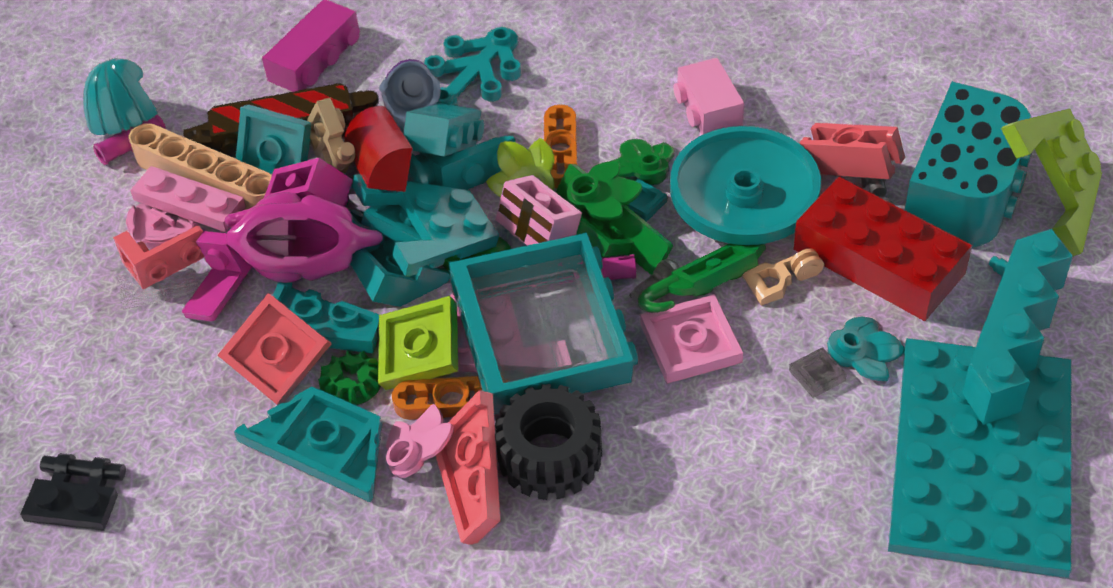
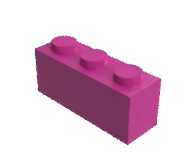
(311, 46)

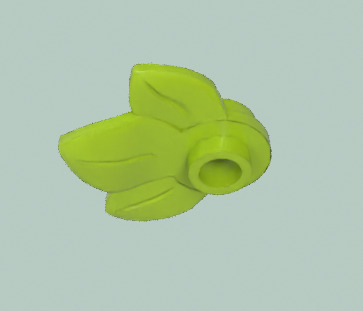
(520, 162)

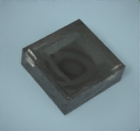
(817, 372)

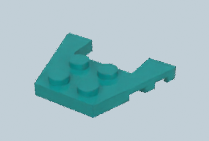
(444, 218)

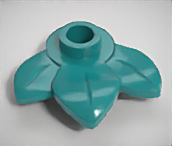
(864, 348)

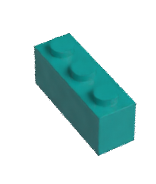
(443, 129)

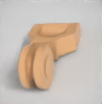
(803, 264)

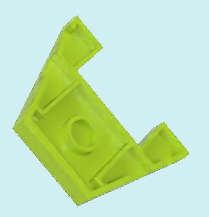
(1069, 165)

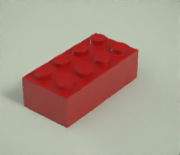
(883, 248)

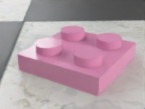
(691, 339)

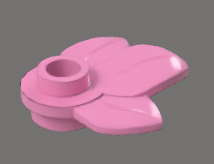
(414, 444)

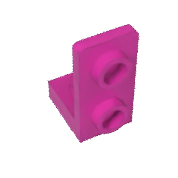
(222, 280)

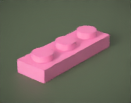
(186, 198)

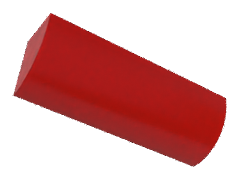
(380, 149)

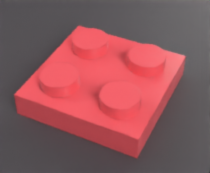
(274, 349)

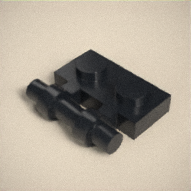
(73, 503)

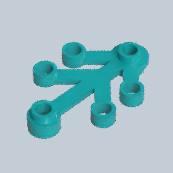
(497, 42)

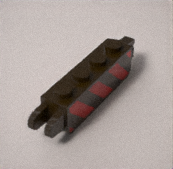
(223, 120)

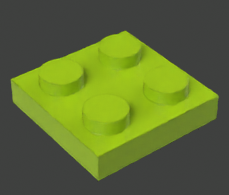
(418, 342)

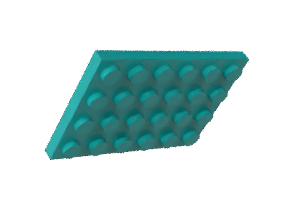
(979, 489)

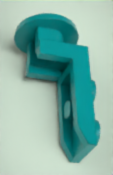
(458, 170)

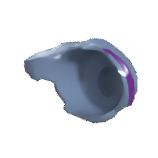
(408, 88)

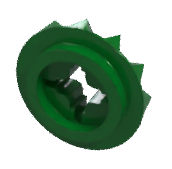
(366, 368)

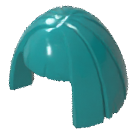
(115, 97)

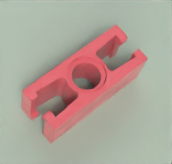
(855, 149)

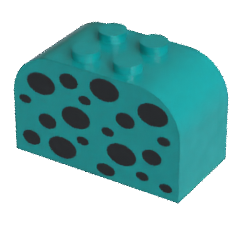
(968, 166)

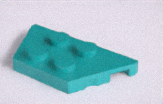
(321, 439)

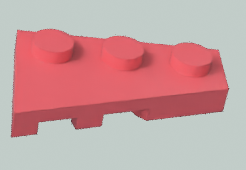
(470, 469)

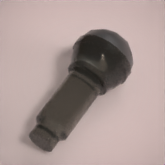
(663, 270)

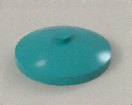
(744, 184)

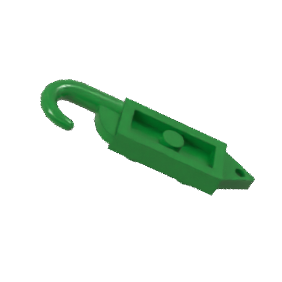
(702, 275)

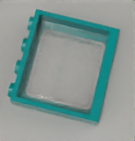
(542, 319)

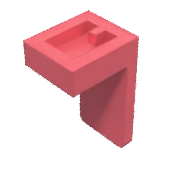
(162, 261)

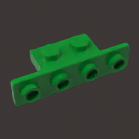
(620, 236)

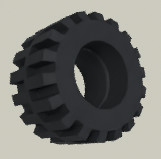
(552, 467)

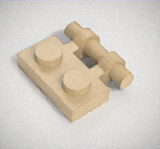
(326, 135)

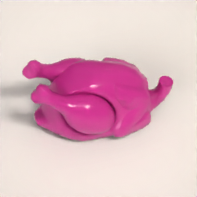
(297, 237)

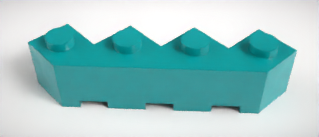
(1012, 329)

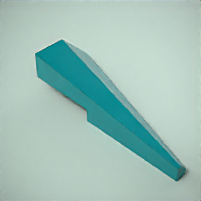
(383, 276)

